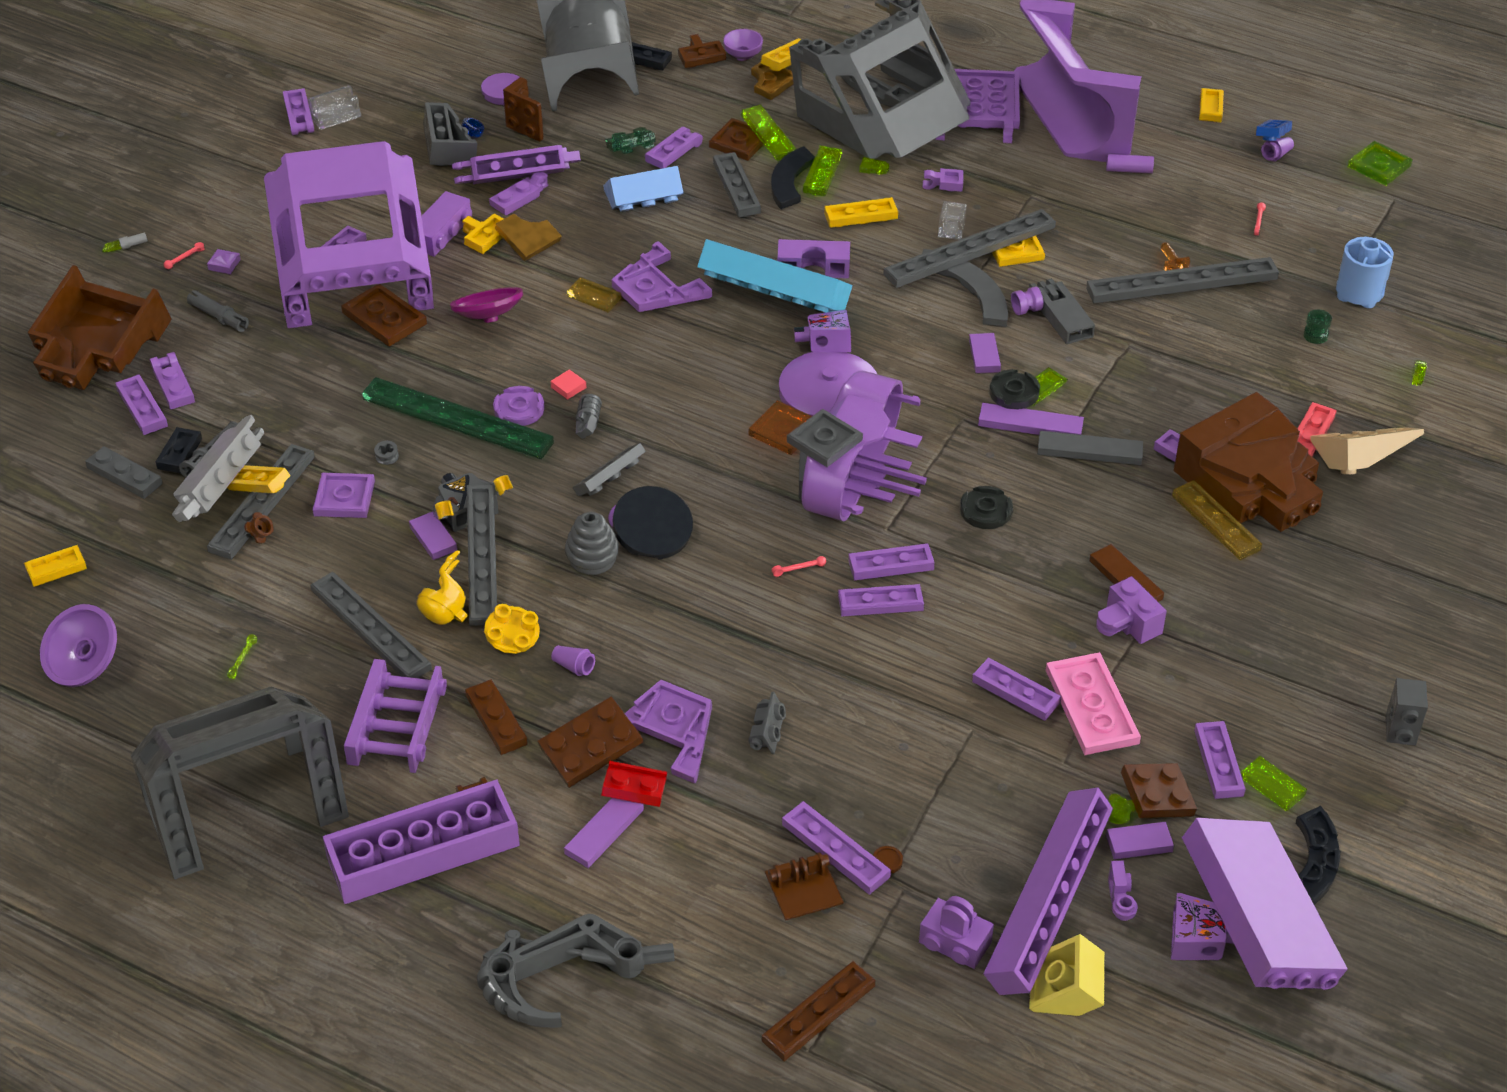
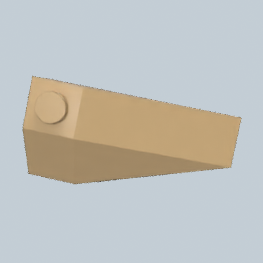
(1361, 448)

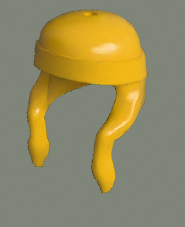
(448, 601)

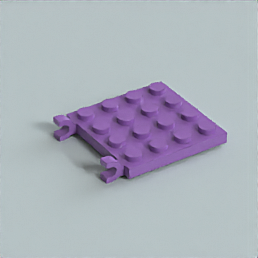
(992, 99)

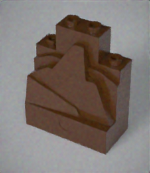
(93, 329)
(1251, 463)

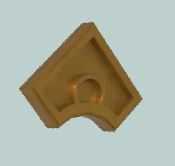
(771, 82)
(527, 237)

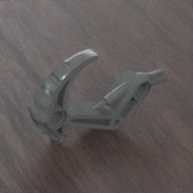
(584, 937)

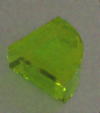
(1418, 373)

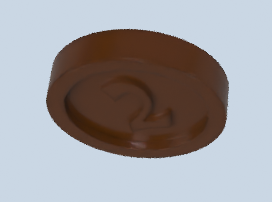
(889, 857)

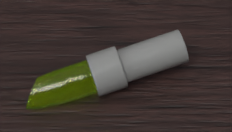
(125, 242)

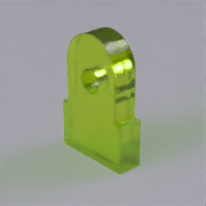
(873, 166)

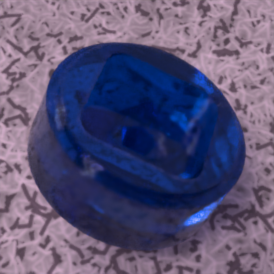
(474, 127)

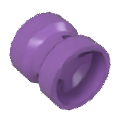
(1027, 300)

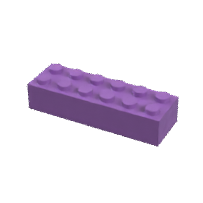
(421, 841)

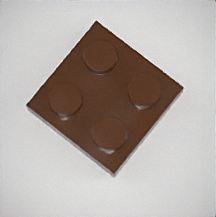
(1158, 790)

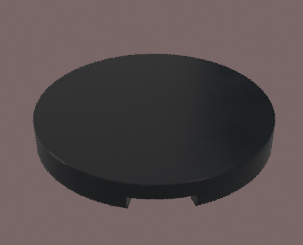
(652, 522)

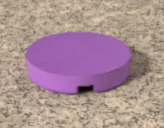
(493, 87)
(519, 405)

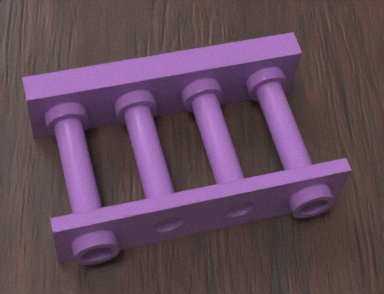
(374, 700)

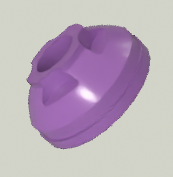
(743, 43)

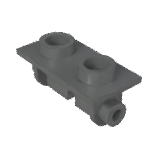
(770, 716)

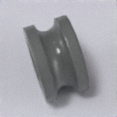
(386, 447)

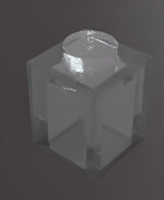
(952, 220)

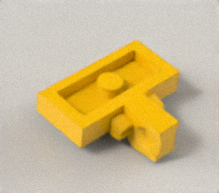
(481, 234)

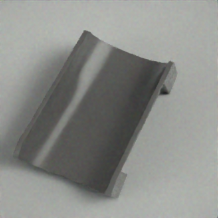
(585, 37)

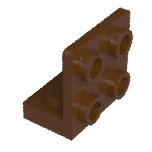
(521, 111)

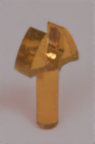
(1174, 261)

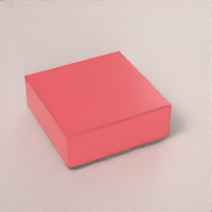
(568, 384)

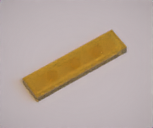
(1217, 520)

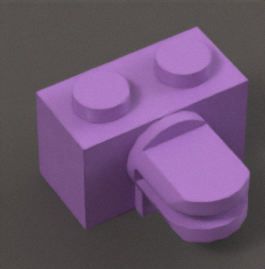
(1131, 611)
(956, 931)

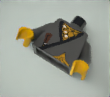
(453, 497)

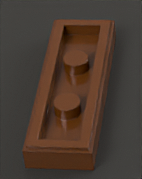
(1118, 568)

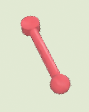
(1260, 207)
(198, 247)
(778, 570)

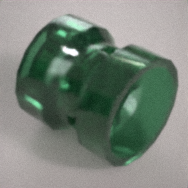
(1317, 326)

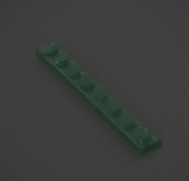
(458, 418)

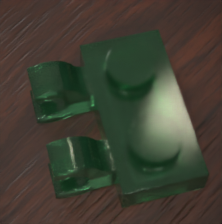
(625, 142)

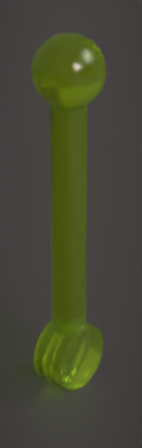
(251, 640)

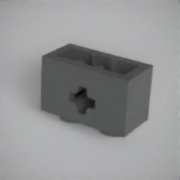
(1406, 711)

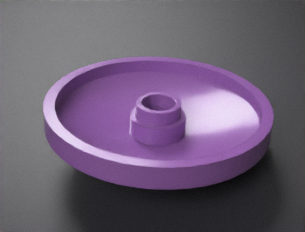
(816, 379)

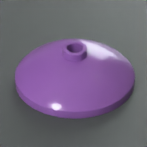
(68, 641)

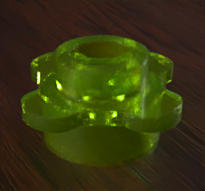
(1121, 809)

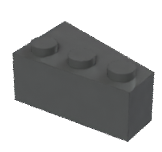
(445, 137)

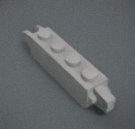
(217, 469)

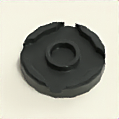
(1014, 389)
(986, 507)

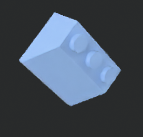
(644, 188)

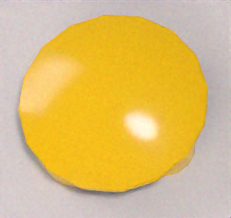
(512, 629)

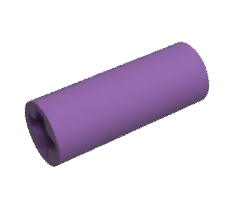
(1130, 163)

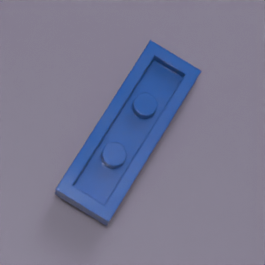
(1273, 129)

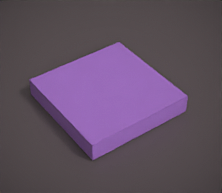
(344, 495)

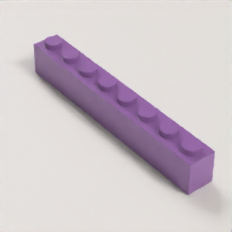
(1048, 892)

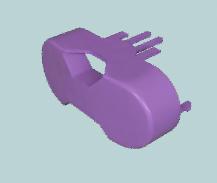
(872, 407)

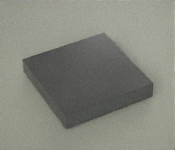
(824, 437)

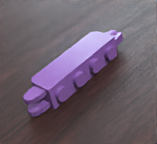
(516, 164)

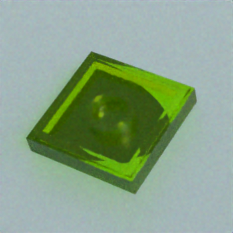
(1380, 163)

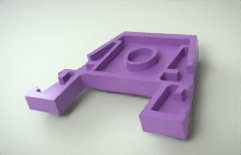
(650, 289)
(676, 718)

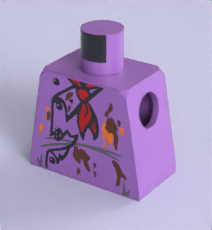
(826, 332)
(1197, 930)

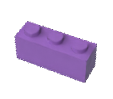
(444, 221)

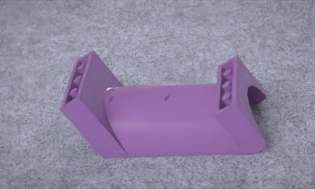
(1080, 107)

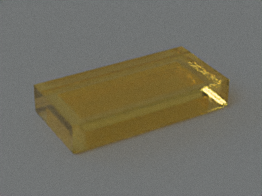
(594, 294)

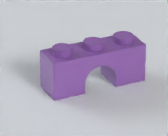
(830, 255)

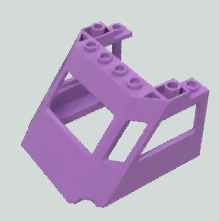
(339, 175)

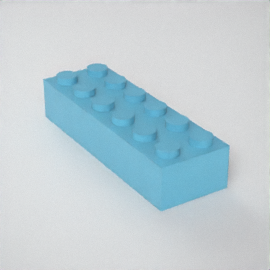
(774, 277)

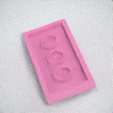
(1092, 703)

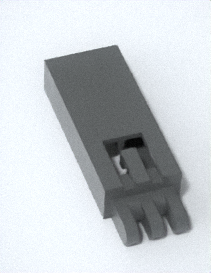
(1064, 312)

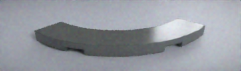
(984, 287)

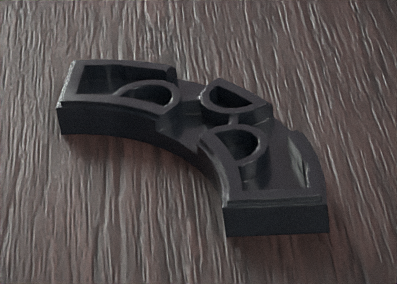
(784, 175)
(1322, 852)

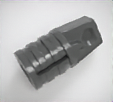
(587, 415)

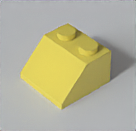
(1070, 979)

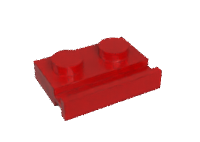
(634, 783)

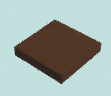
(738, 138)

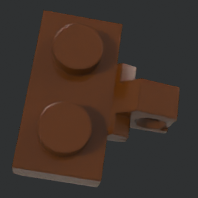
(701, 53)

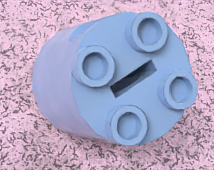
(1364, 271)

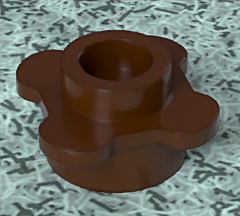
(265, 525)

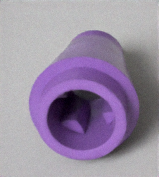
(1276, 149)
(576, 660)

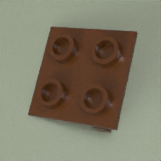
(804, 886)

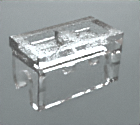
(334, 107)

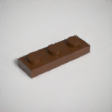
(496, 717)

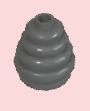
(591, 544)

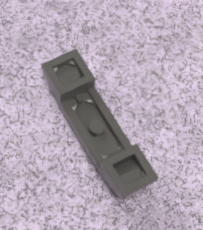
(885, 94)

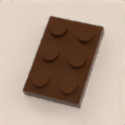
(384, 314)
(590, 741)

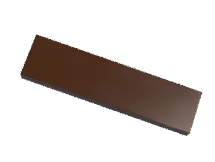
(818, 1011)

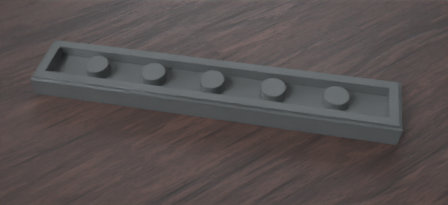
(233, 534)
(481, 553)
(370, 626)

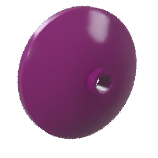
(487, 303)

